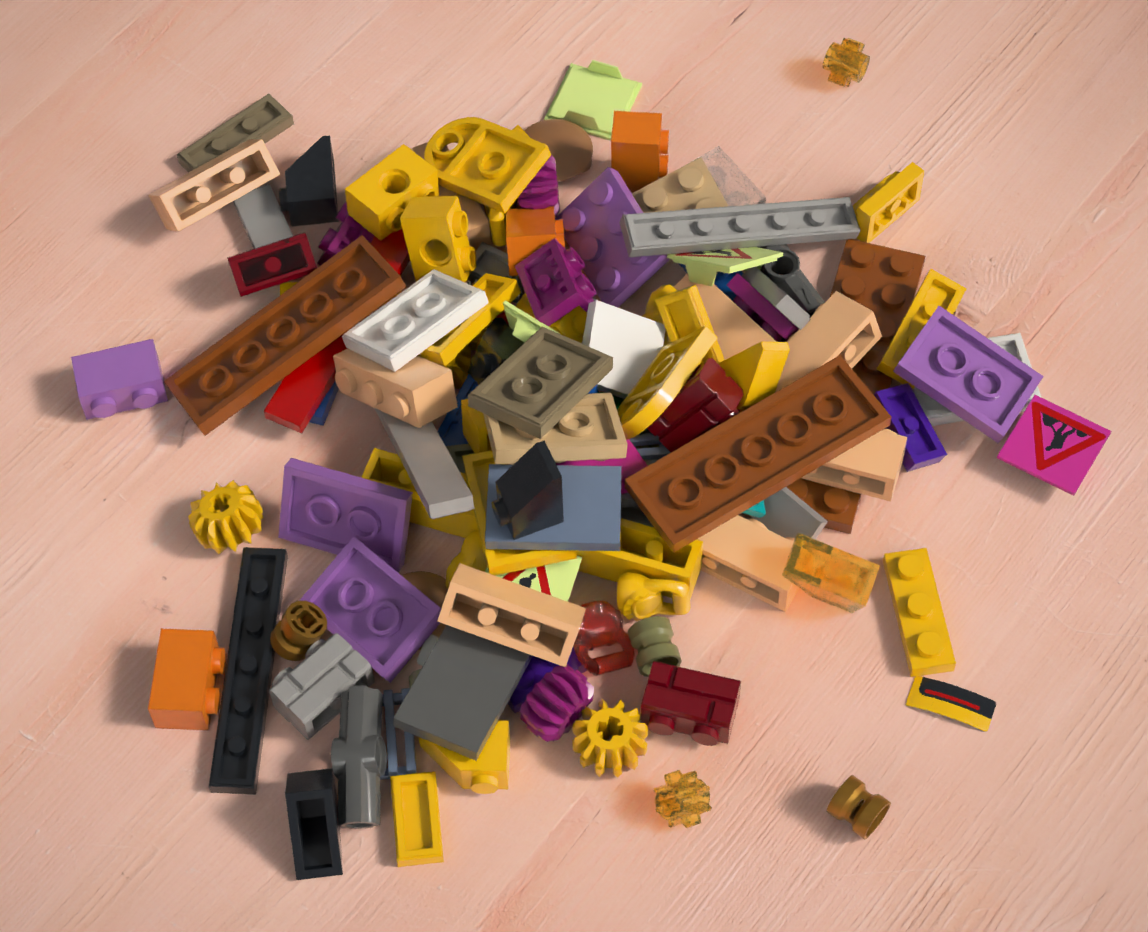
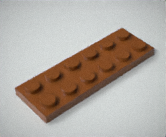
(284, 334)
(757, 453)

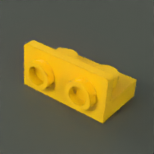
(888, 201)

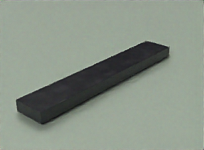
(248, 672)

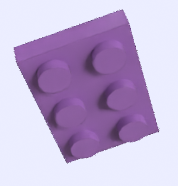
(596, 235)
(968, 374)
(330, 507)
(373, 608)

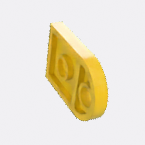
(487, 163)
(663, 380)

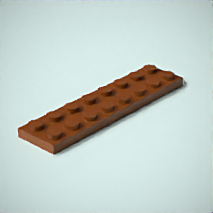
(886, 284)

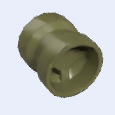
(653, 641)

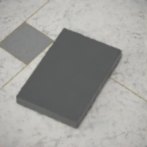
(461, 691)

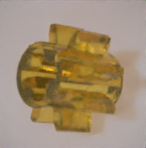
(846, 62)
(682, 799)

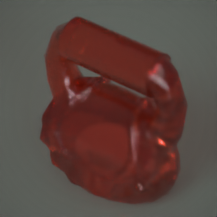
(603, 627)

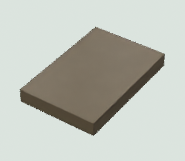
(540, 382)

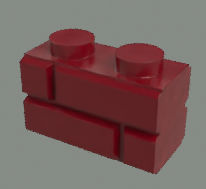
(272, 264)
(701, 404)
(690, 703)

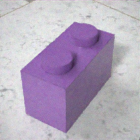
(119, 379)

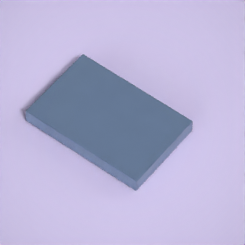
(589, 512)

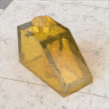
(830, 573)

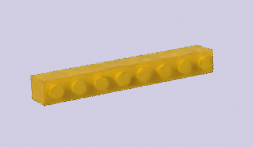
(640, 545)

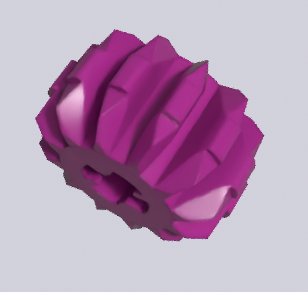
(542, 189)
(556, 703)

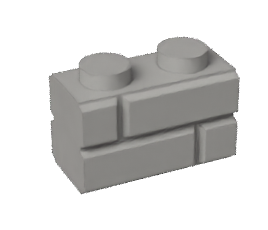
(313, 689)

